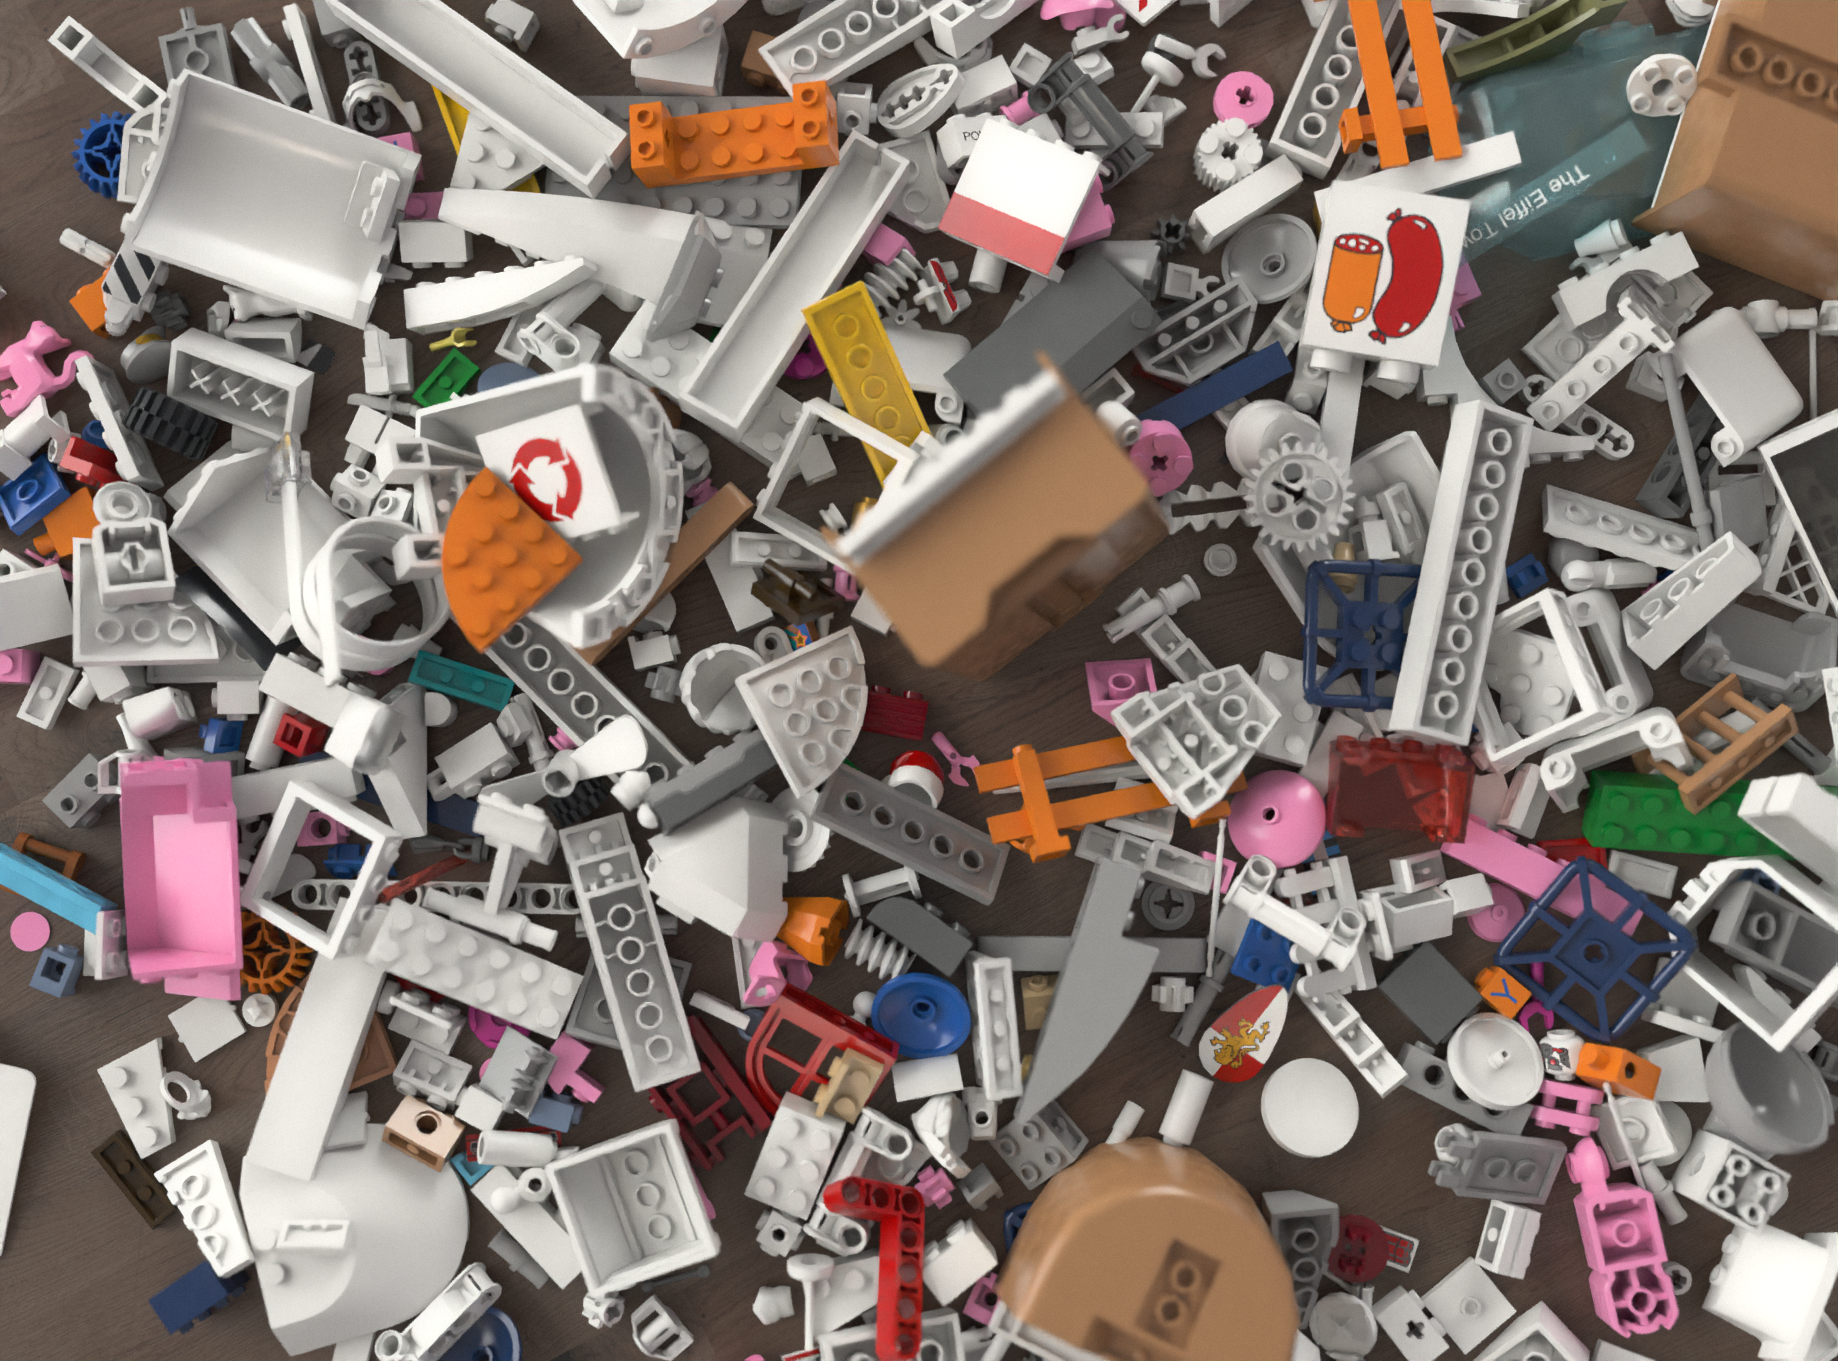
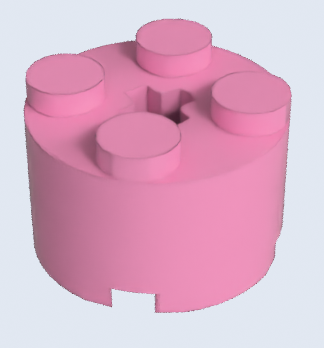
(1173, 460)

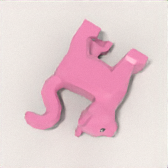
(27, 367)

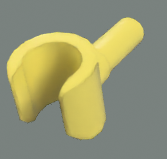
(457, 338)

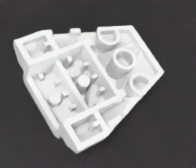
(1197, 734)

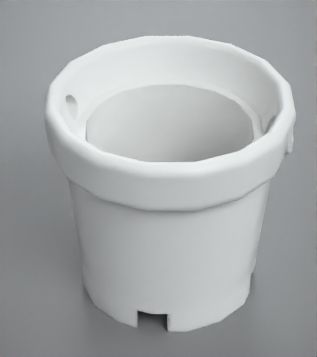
(1264, 427)

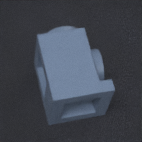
(48, 973)
(556, 1111)

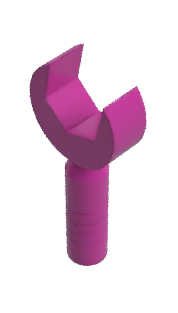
(1534, 1005)

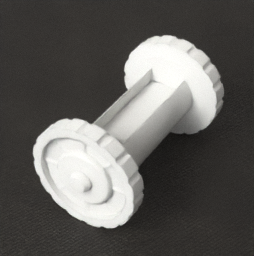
(880, 887)

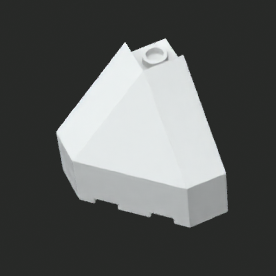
(726, 868)

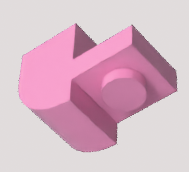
(567, 1071)

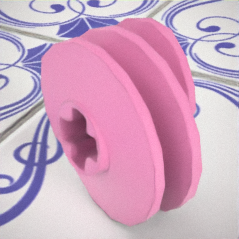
(1247, 86)

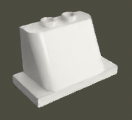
(1774, 1287)

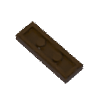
(135, 1178)

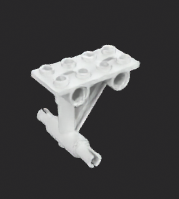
(519, 837)

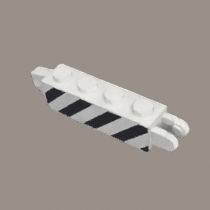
(131, 288)

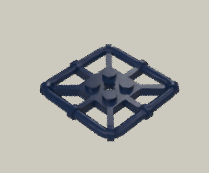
(1353, 621)
(1616, 945)

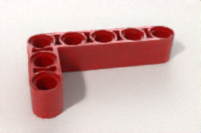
(892, 1257)

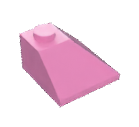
(1116, 682)

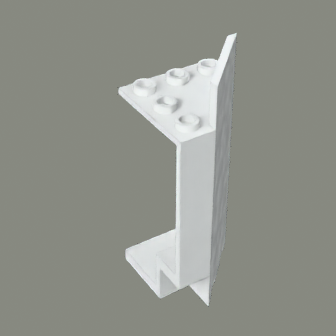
(242, 543)

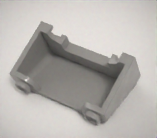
(1768, 654)

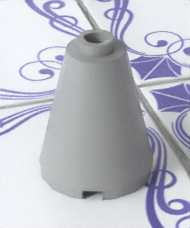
(1135, 260)

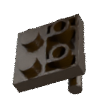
(795, 594)

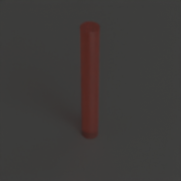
(420, 878)

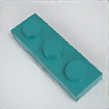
(461, 681)

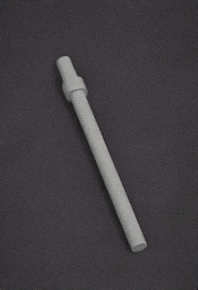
(1701, 516)

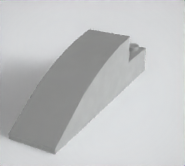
(1093, 989)

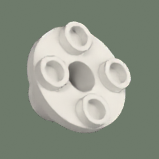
(1661, 85)

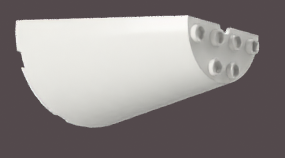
(635, 444)

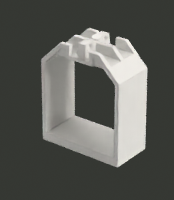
(1699, 903)

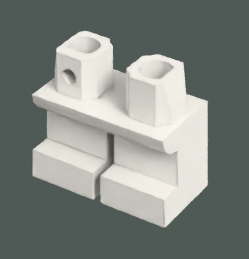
(369, 432)

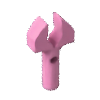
(954, 758)

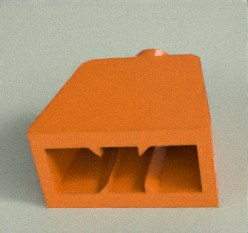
(68, 520)
(1608, 1064)

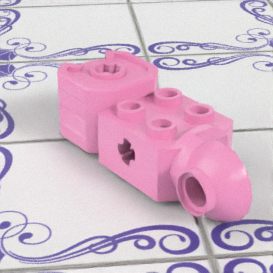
(1621, 1246)

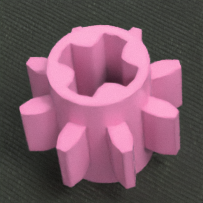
(935, 1186)

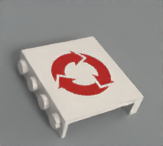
(557, 471)

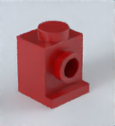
(300, 734)

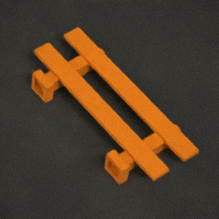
(1386, 121)
(1046, 819)

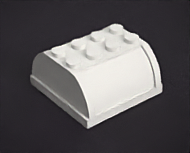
(632, 1208)

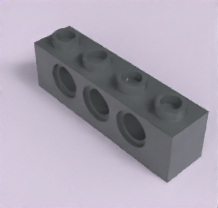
(1666, 489)

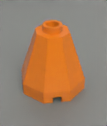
(815, 927)

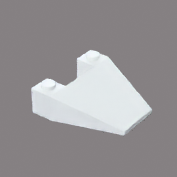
(439, 479)

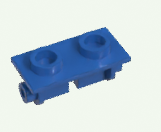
(346, 861)

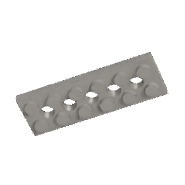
(893, 841)

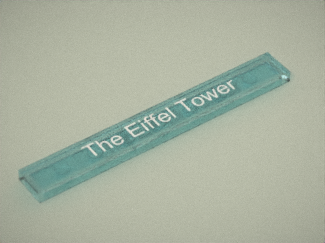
(1552, 190)

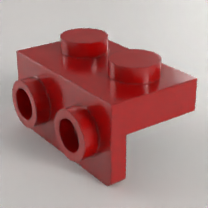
(90, 463)

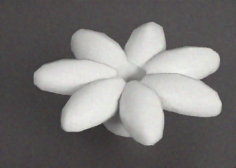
(902, 313)

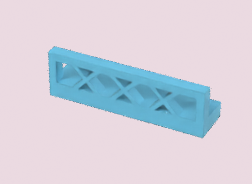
(51, 889)

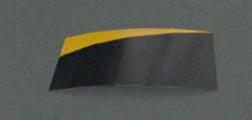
(216, 603)

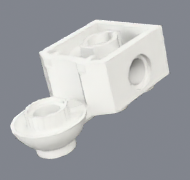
(130, 548)

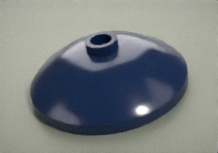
(490, 1336)

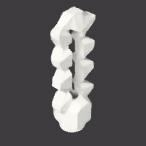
(1219, 491)

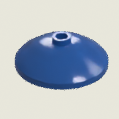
(922, 1028)

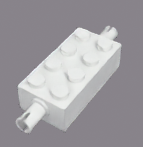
(939, 1340)

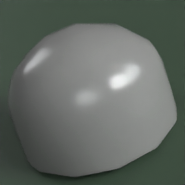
(1566, 550)

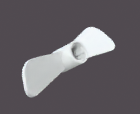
(612, 750)

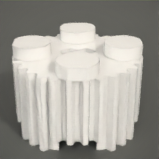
(1230, 139)

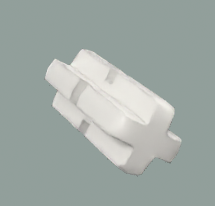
(87, 248)

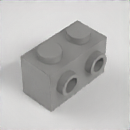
(77, 796)

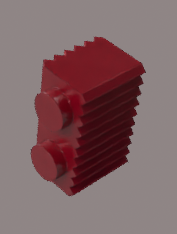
(895, 714)

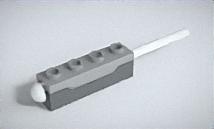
(708, 783)

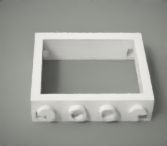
(793, 446)
(1579, 668)
(276, 853)

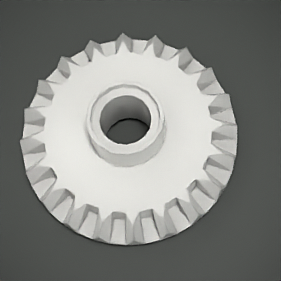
(805, 837)

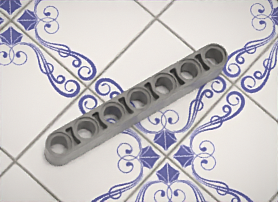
(1048, 952)

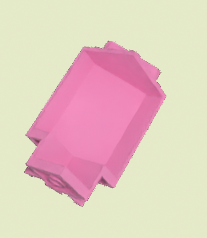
(181, 876)

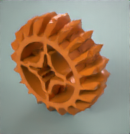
(267, 962)

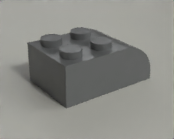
(923, 931)

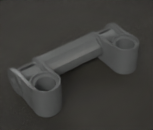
(1068, 80)

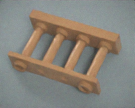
(1737, 759)

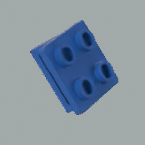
(1265, 957)

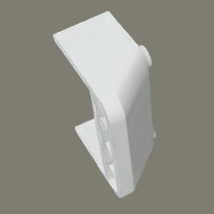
(1623, 667)

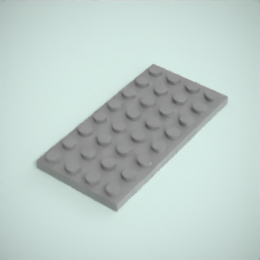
(748, 201)

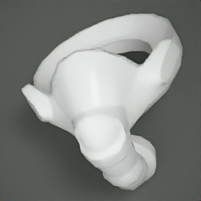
(198, 1100)

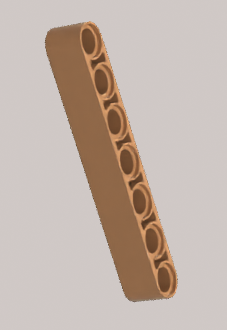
(695, 541)

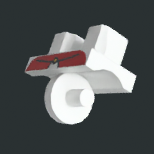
(937, 293)

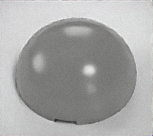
(1766, 1094)

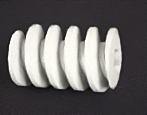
(891, 277)
(877, 952)

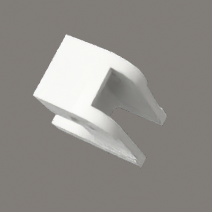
(28, 434)

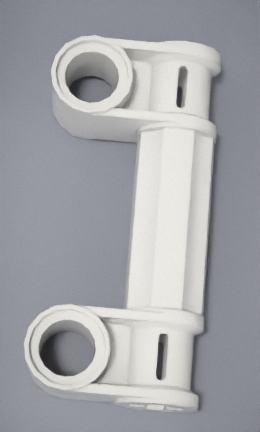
(548, 332)
(1335, 943)
(852, 1162)

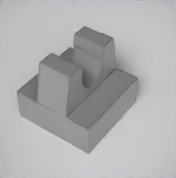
(979, 1187)

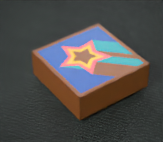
(801, 635)

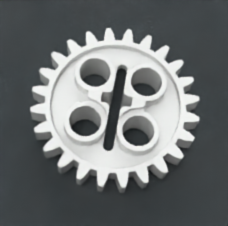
(1313, 468)

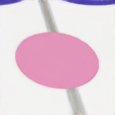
(30, 931)

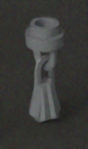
(430, 843)

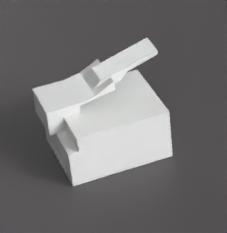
(388, 365)

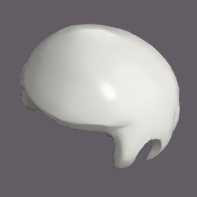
(711, 690)

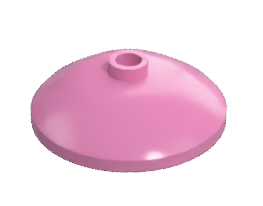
(1297, 822)

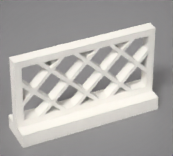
(1774, 558)
(993, 1025)

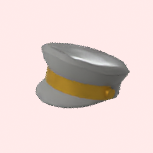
(147, 356)

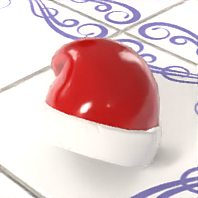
(917, 776)

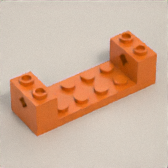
(735, 140)

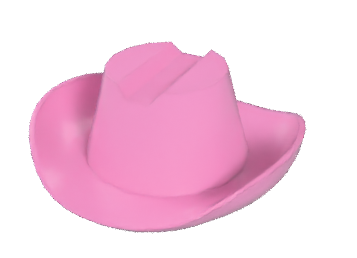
(1073, 12)

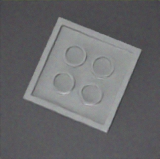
(591, 1014)

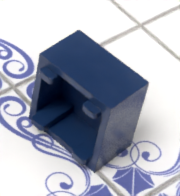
(194, 1295)

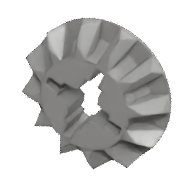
(1156, 914)

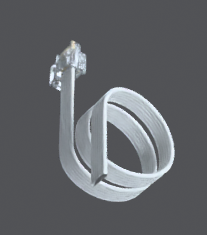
(313, 594)

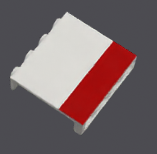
(1020, 196)

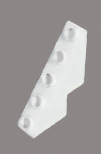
(404, 776)

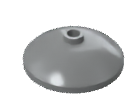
(1266, 245)

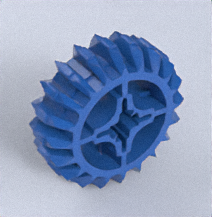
(101, 145)

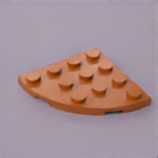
(499, 560)

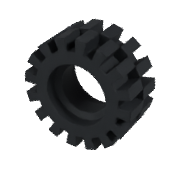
(580, 802)

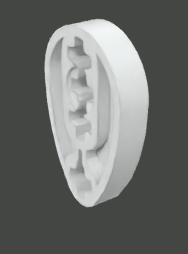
(936, 98)

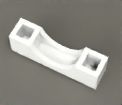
(962, 27)
(106, 66)
(1661, 263)

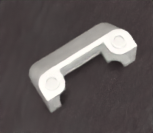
(1736, 380)
(1567, 761)

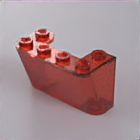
(1398, 788)

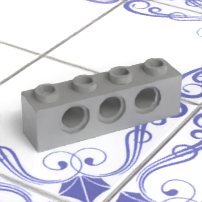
(1442, 1090)

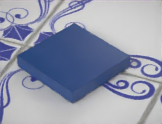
(32, 494)

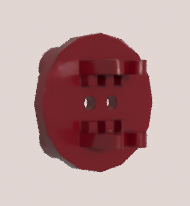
(1352, 1264)

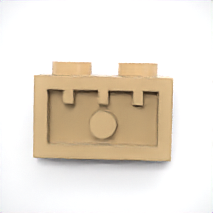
(849, 1085)

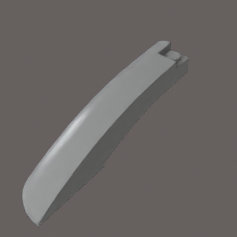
(1775, 936)

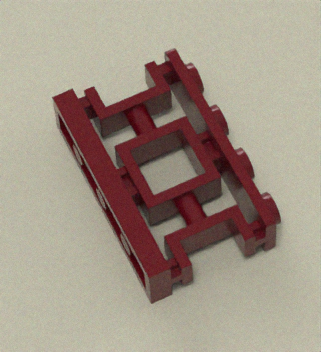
(724, 1074)

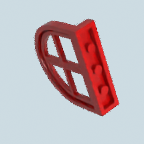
(824, 1022)

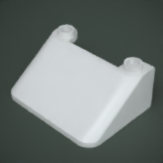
(924, 359)

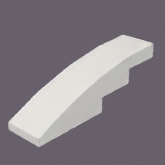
(1287, 324)
(1168, 642)
(1155, 859)
(1357, 1041)

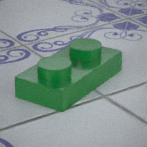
(450, 376)

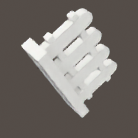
(1335, 890)

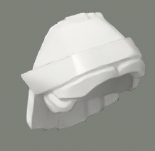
(945, 1131)

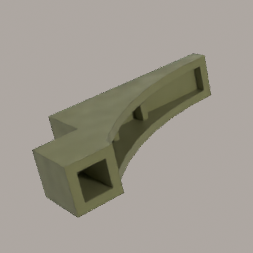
(1530, 39)

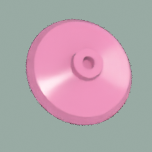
(1501, 917)

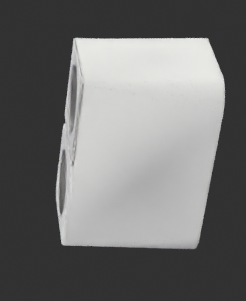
(159, 713)
(365, 733)

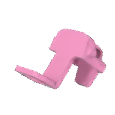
(767, 973)

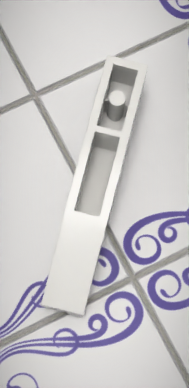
(489, 295)

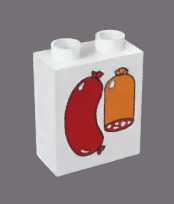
(1383, 280)

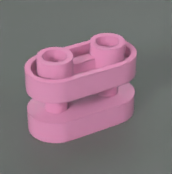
(1579, 1121)

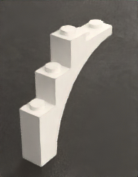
(1456, 383)

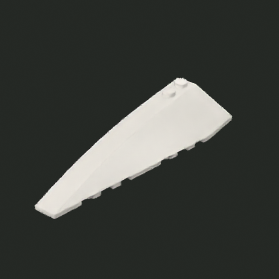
(626, 241)

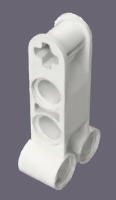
(442, 1320)

